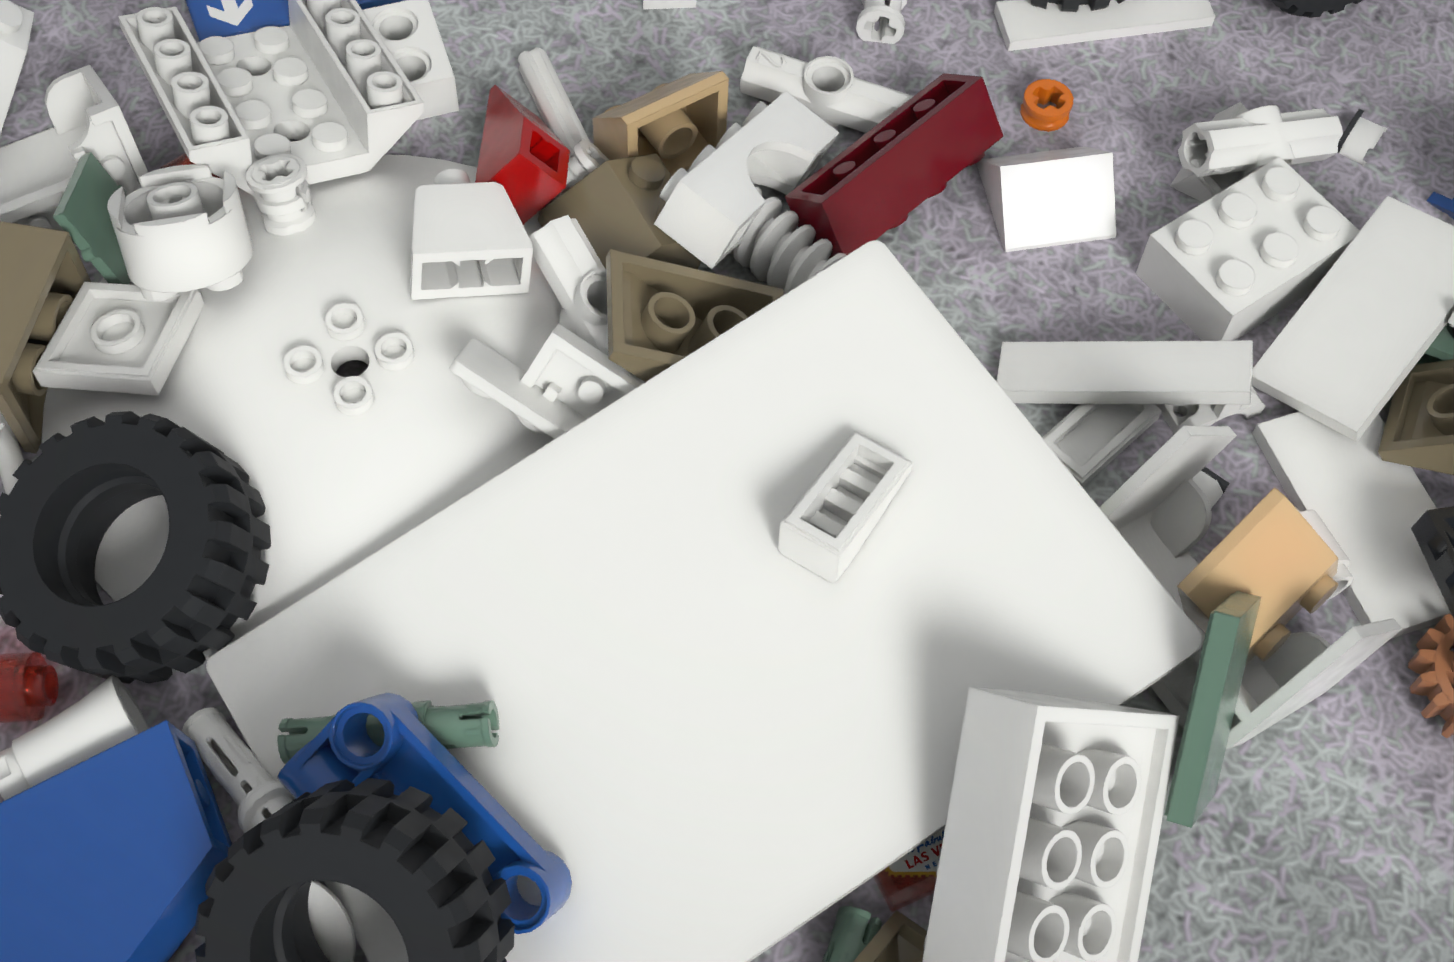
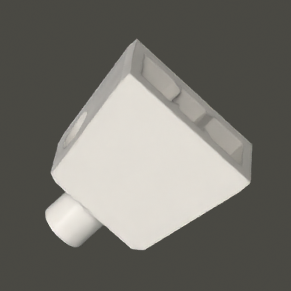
(467, 240)

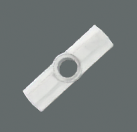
(822, 86)
(1259, 138)
(575, 278)

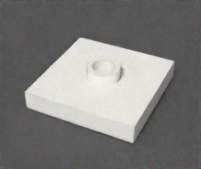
(118, 340)

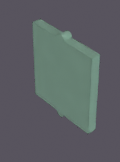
(87, 219)

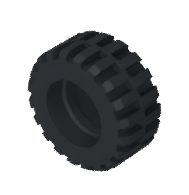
(68, 503)
(371, 840)

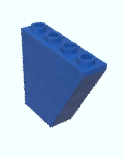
(110, 854)

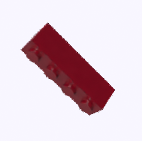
(898, 163)

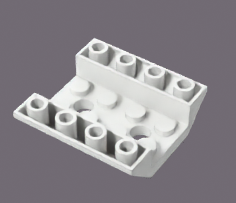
(316, 83)

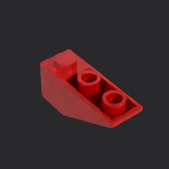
(521, 155)

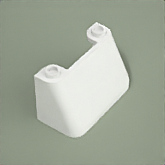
(41, 165)

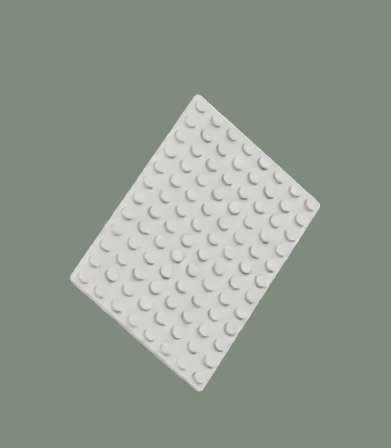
(679, 695)

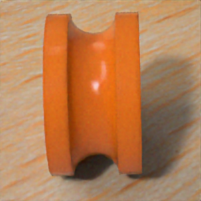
(1051, 117)

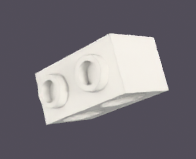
(417, 47)

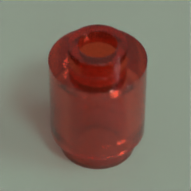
(26, 687)

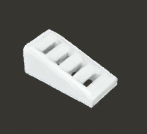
(820, 541)

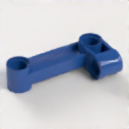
(419, 760)

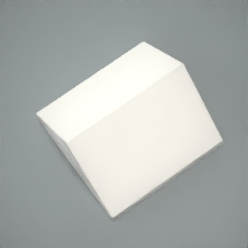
(1051, 197)

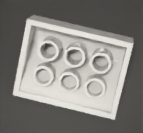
(1050, 830)

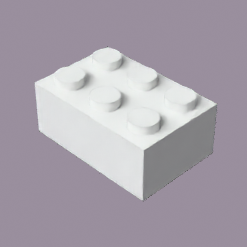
(1245, 252)

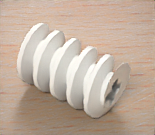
(781, 252)

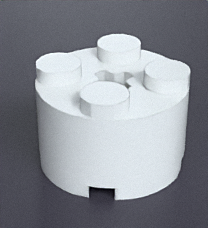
(182, 231)

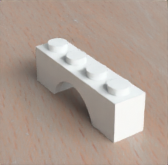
(717, 197)

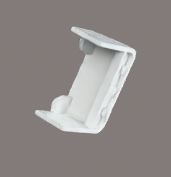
(1163, 518)

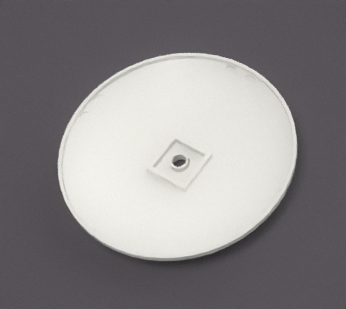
(331, 454)

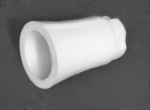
(74, 735)

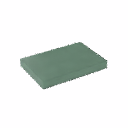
(1212, 707)

